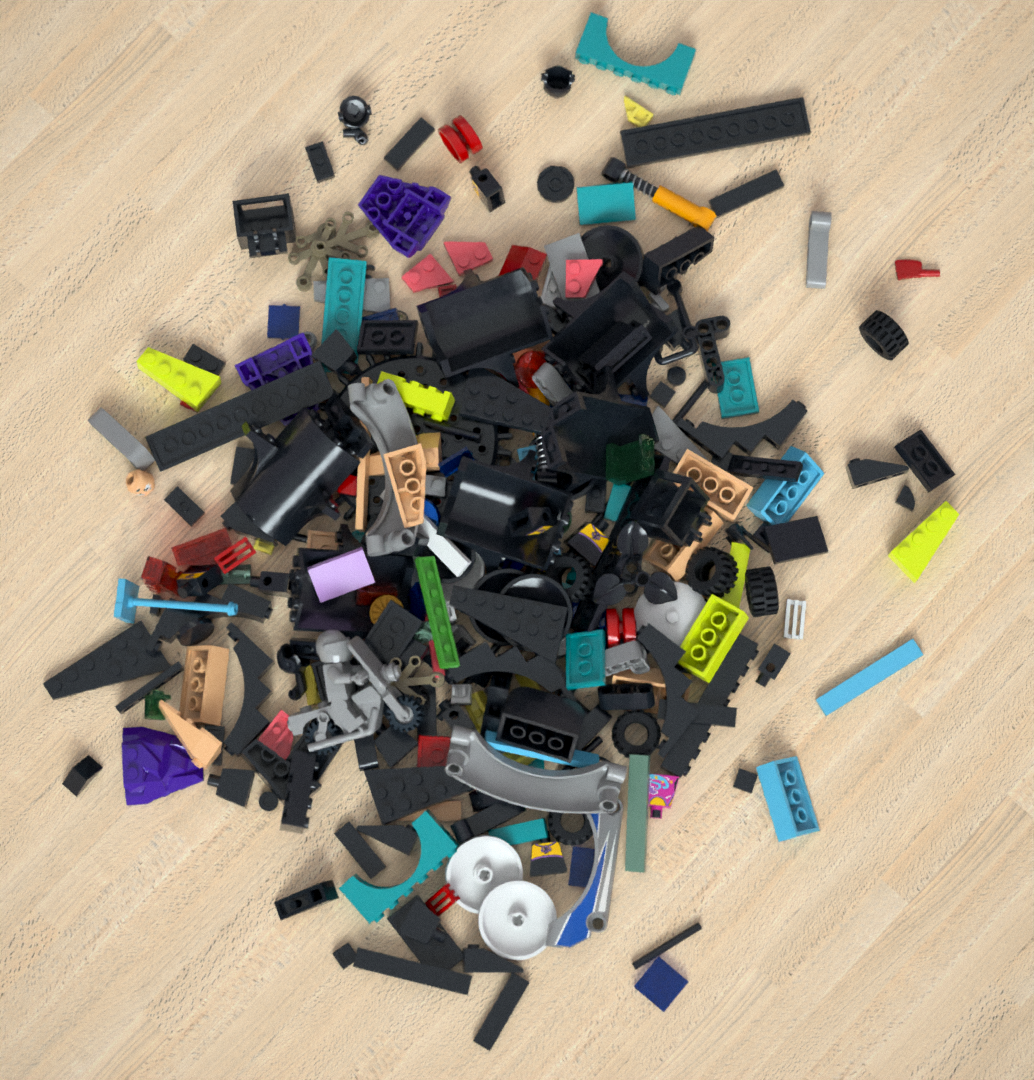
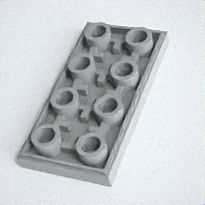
(567, 249)

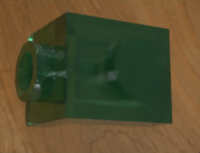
(152, 709)

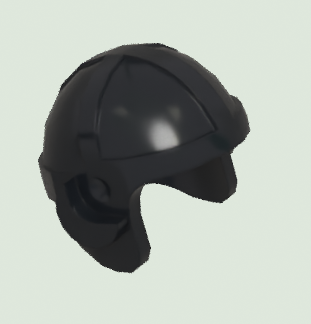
(557, 81)
(354, 112)
(289, 663)

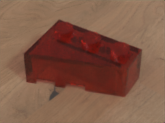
(204, 549)
(160, 576)

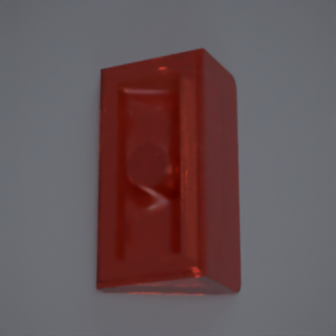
(368, 594)

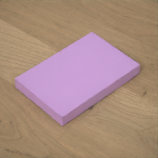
(340, 574)

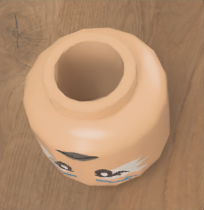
(140, 482)

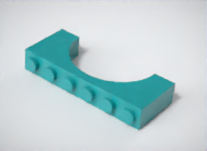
(667, 75)
(435, 846)

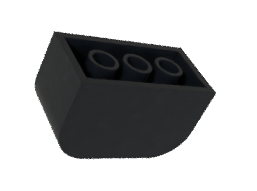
(541, 723)

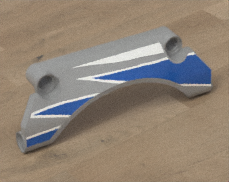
(595, 901)

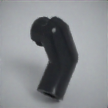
(358, 134)
(300, 687)

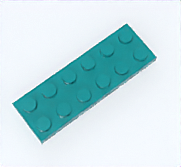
(344, 300)

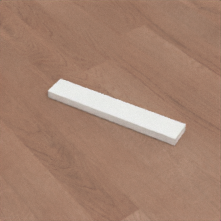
(442, 547)

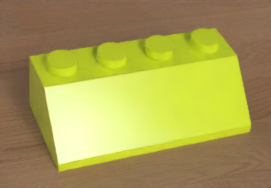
(711, 637)

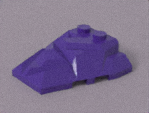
(404, 212)
(276, 363)
(155, 765)

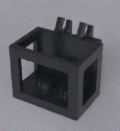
(265, 229)
(672, 511)

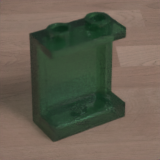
(630, 461)

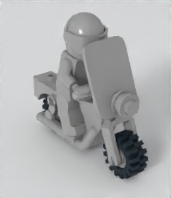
(355, 712)

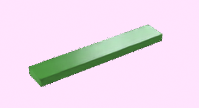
(437, 612)

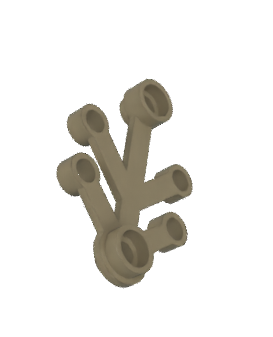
(342, 239)
(314, 259)
(404, 681)

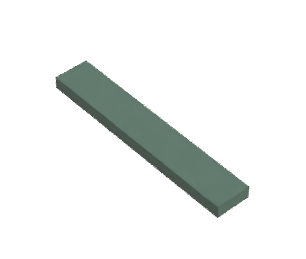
(637, 813)

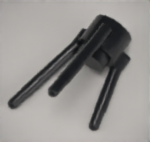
(737, 533)

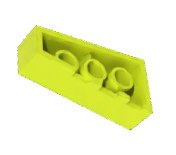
(180, 378)
(422, 400)
(920, 545)

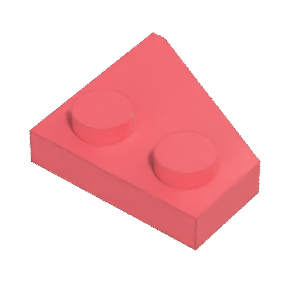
(468, 255)
(426, 275)
(580, 276)
(278, 736)

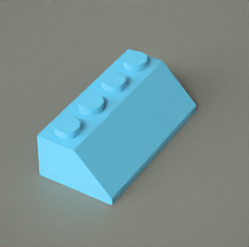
(779, 500)
(787, 798)

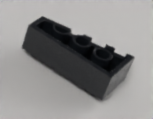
(675, 258)
(270, 768)
(298, 792)

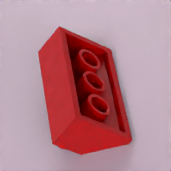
(526, 257)

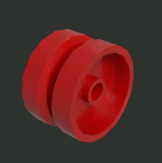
(460, 139)
(620, 629)

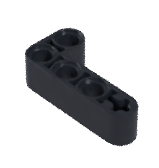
(712, 356)
(485, 820)

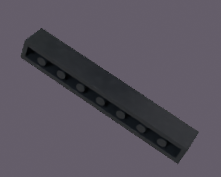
(716, 693)

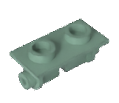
(238, 575)
(424, 633)

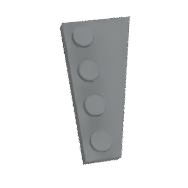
(375, 294)
(671, 439)

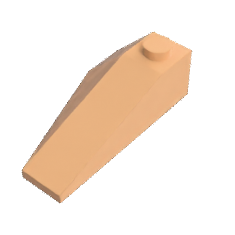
(431, 447)
(408, 480)
(198, 743)

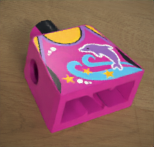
(661, 793)

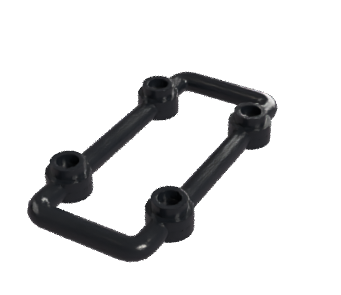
(689, 332)

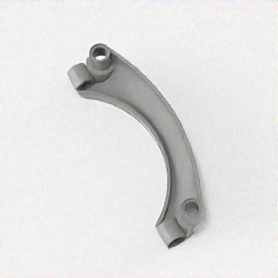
(389, 423)
(561, 791)

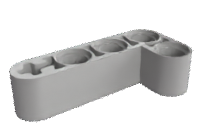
(817, 249)
(551, 384)
(121, 439)
(626, 656)

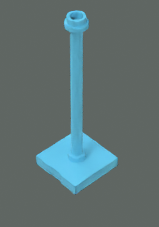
(128, 600)

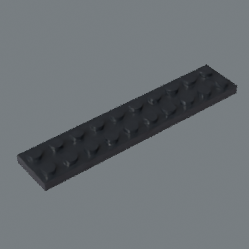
(715, 132)
(224, 421)
(612, 561)
(386, 640)

